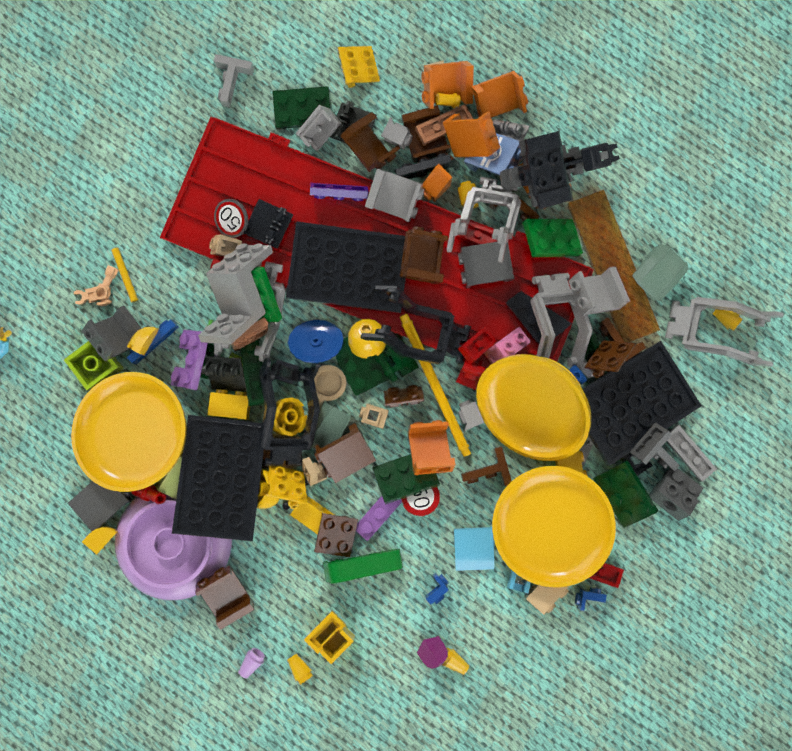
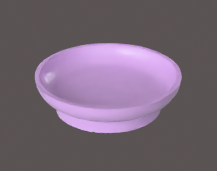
(160, 561)

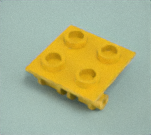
(358, 65)
(288, 485)

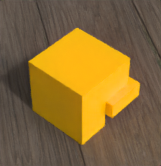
(330, 637)

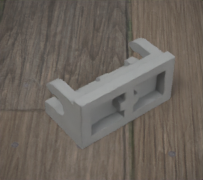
(318, 127)

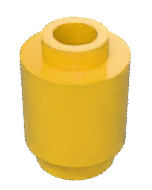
(463, 190)

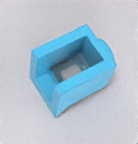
(517, 583)

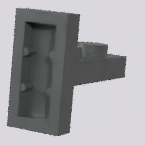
(651, 446)

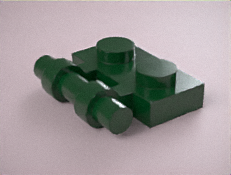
(402, 364)

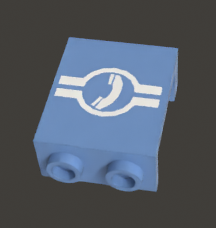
(504, 158)

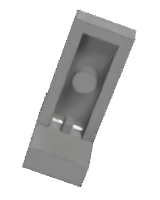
(229, 78)

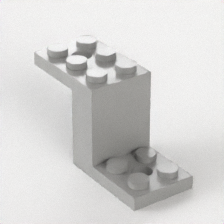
(235, 293)

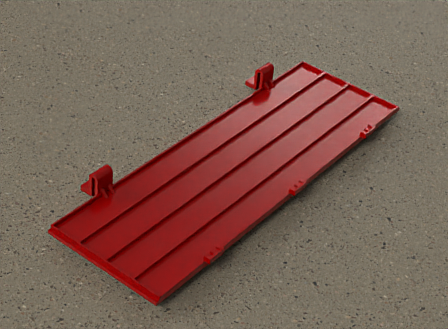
(252, 167)

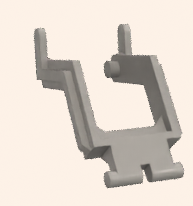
(492, 194)
(555, 291)
(279, 292)
(688, 319)

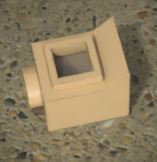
(373, 416)

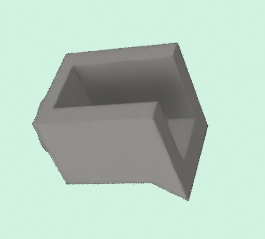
(397, 134)
(470, 414)

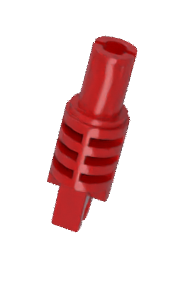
(150, 494)

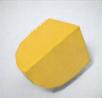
(142, 339)
(99, 538)

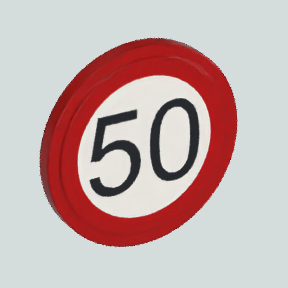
(423, 502)

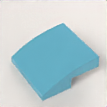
(474, 549)

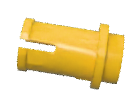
(448, 100)

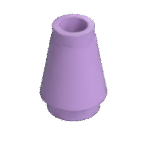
(251, 662)

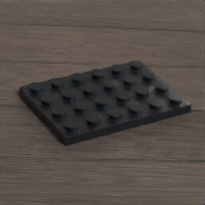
(344, 266)
(634, 398)
(219, 479)

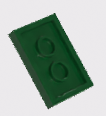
(295, 106)
(360, 372)
(398, 480)
(626, 494)

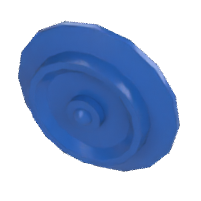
(315, 341)

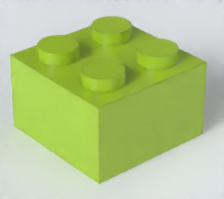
(90, 366)

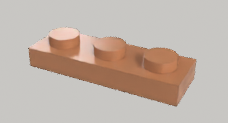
(434, 128)

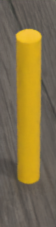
(124, 274)

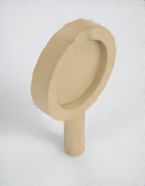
(329, 383)

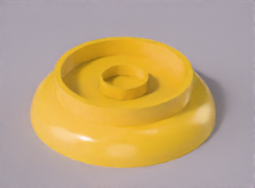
(534, 407)
(128, 432)
(553, 526)

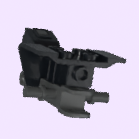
(549, 168)

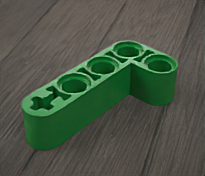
(362, 566)

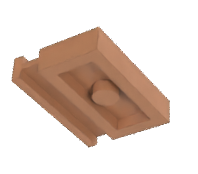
(255, 332)

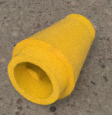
(728, 318)
(455, 662)
(299, 669)

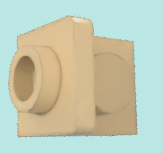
(223, 245)
(313, 471)

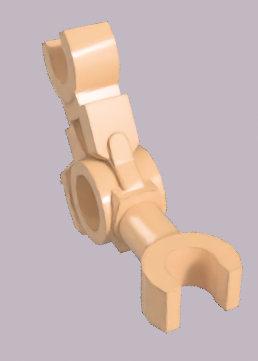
(101, 292)

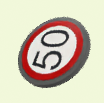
(231, 218)

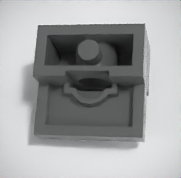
(676, 493)

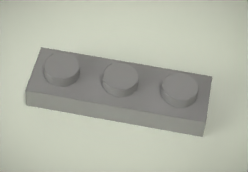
(690, 453)

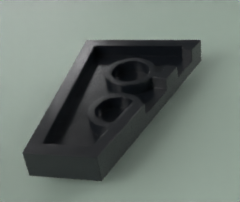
(426, 165)
(522, 309)

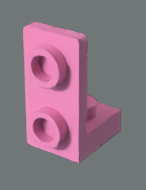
(507, 346)

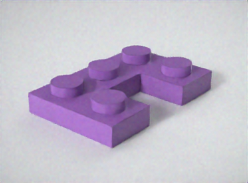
(190, 375)

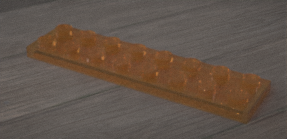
(608, 249)

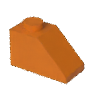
(436, 183)

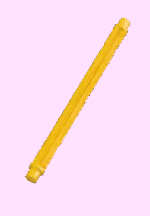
(435, 385)

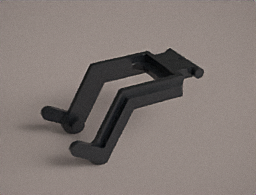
(449, 338)
(288, 448)

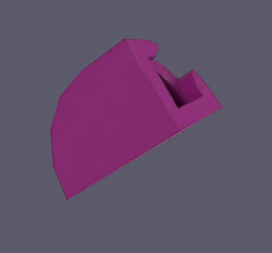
(432, 652)

